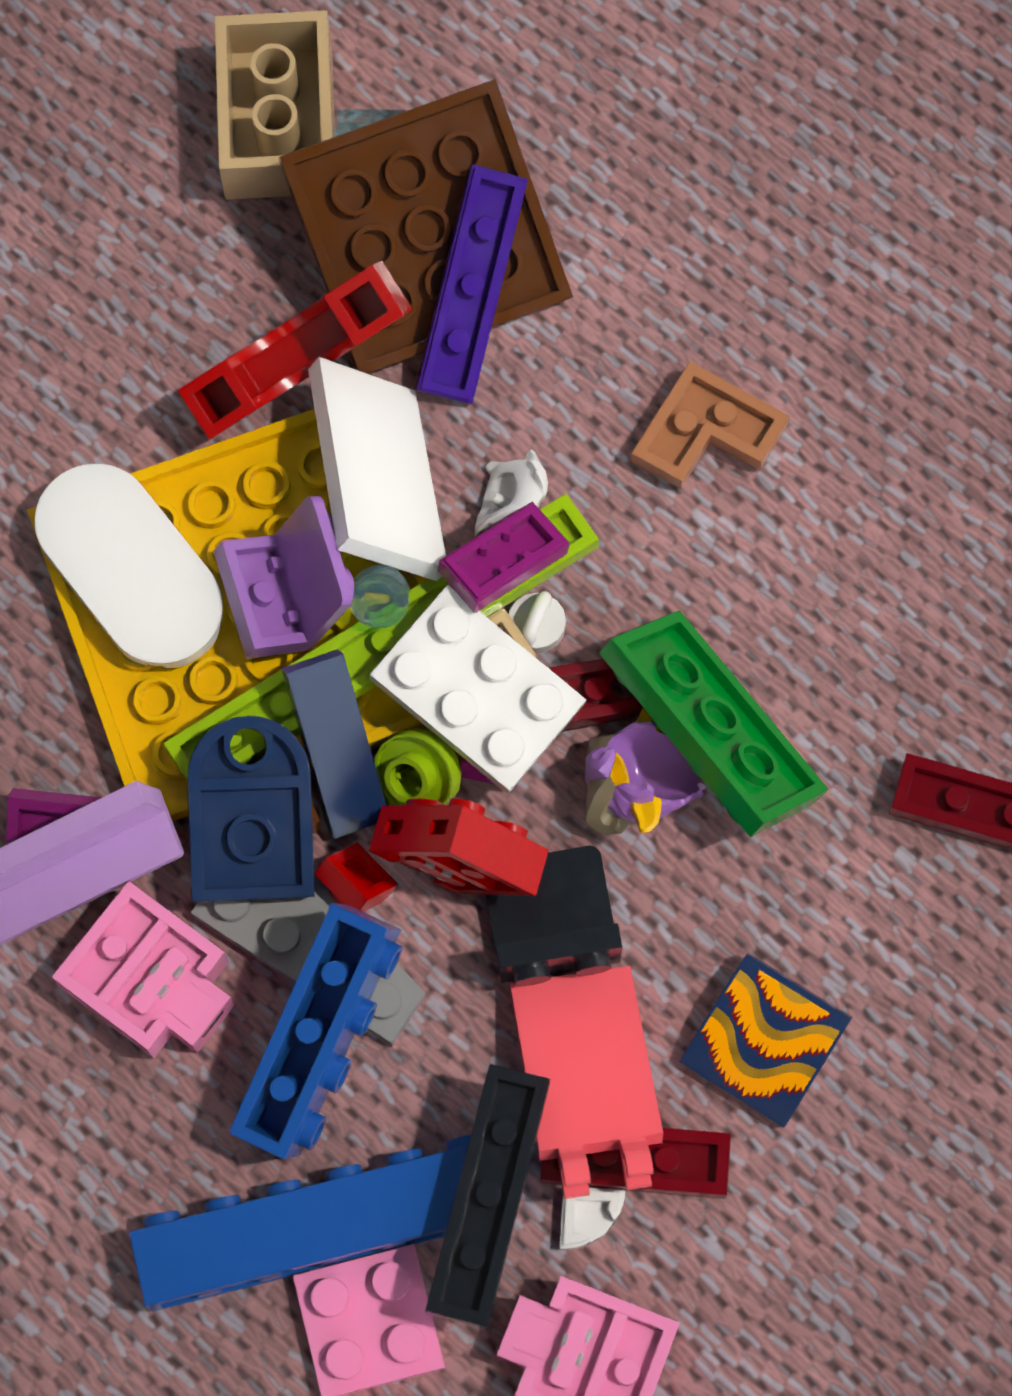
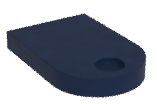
(249, 820)

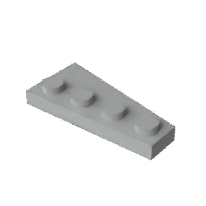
(281, 937)

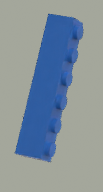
(297, 1227)

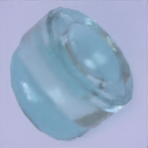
(380, 596)

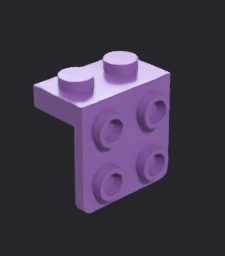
(286, 584)

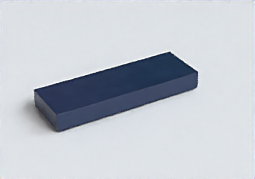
(335, 742)

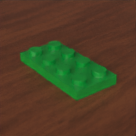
(713, 722)

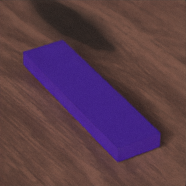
(471, 284)

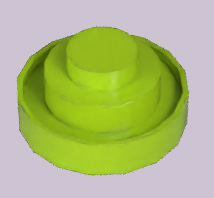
(417, 766)

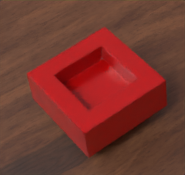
(355, 878)

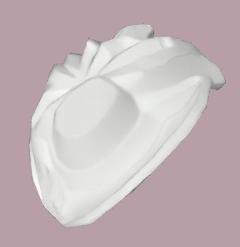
(510, 489)

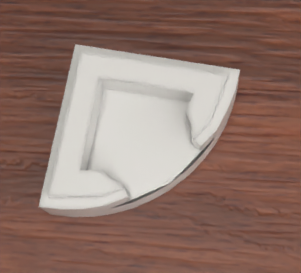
(589, 1217)

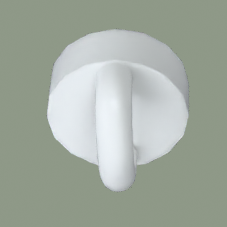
(539, 620)

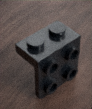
(560, 927)

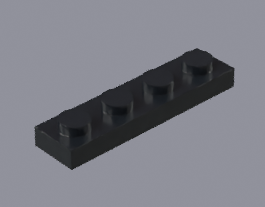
(488, 1196)

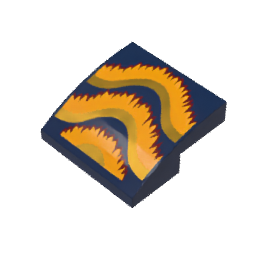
(765, 1039)

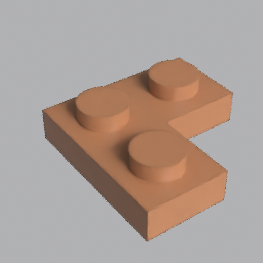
(706, 412)

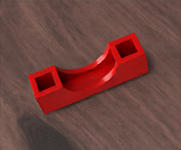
(285, 354)

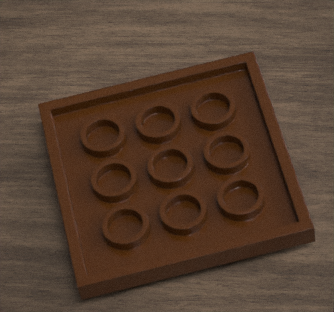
(395, 200)

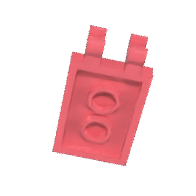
(601, 1088)

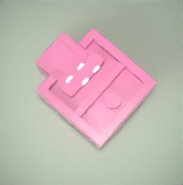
(147, 974)
(586, 1344)

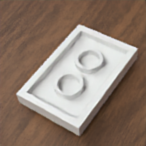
(477, 689)

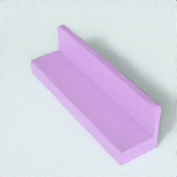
(84, 857)

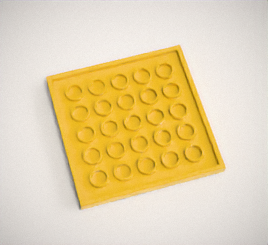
(212, 496)

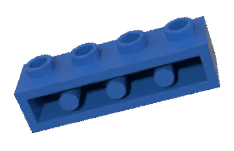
(315, 1032)

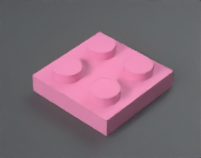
(368, 1322)

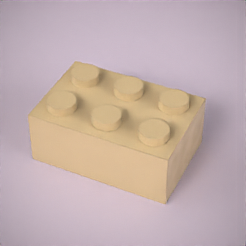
(270, 96)

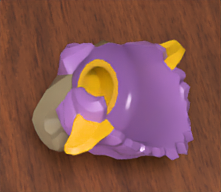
(636, 778)

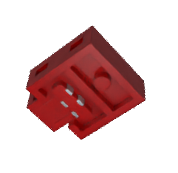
(460, 847)

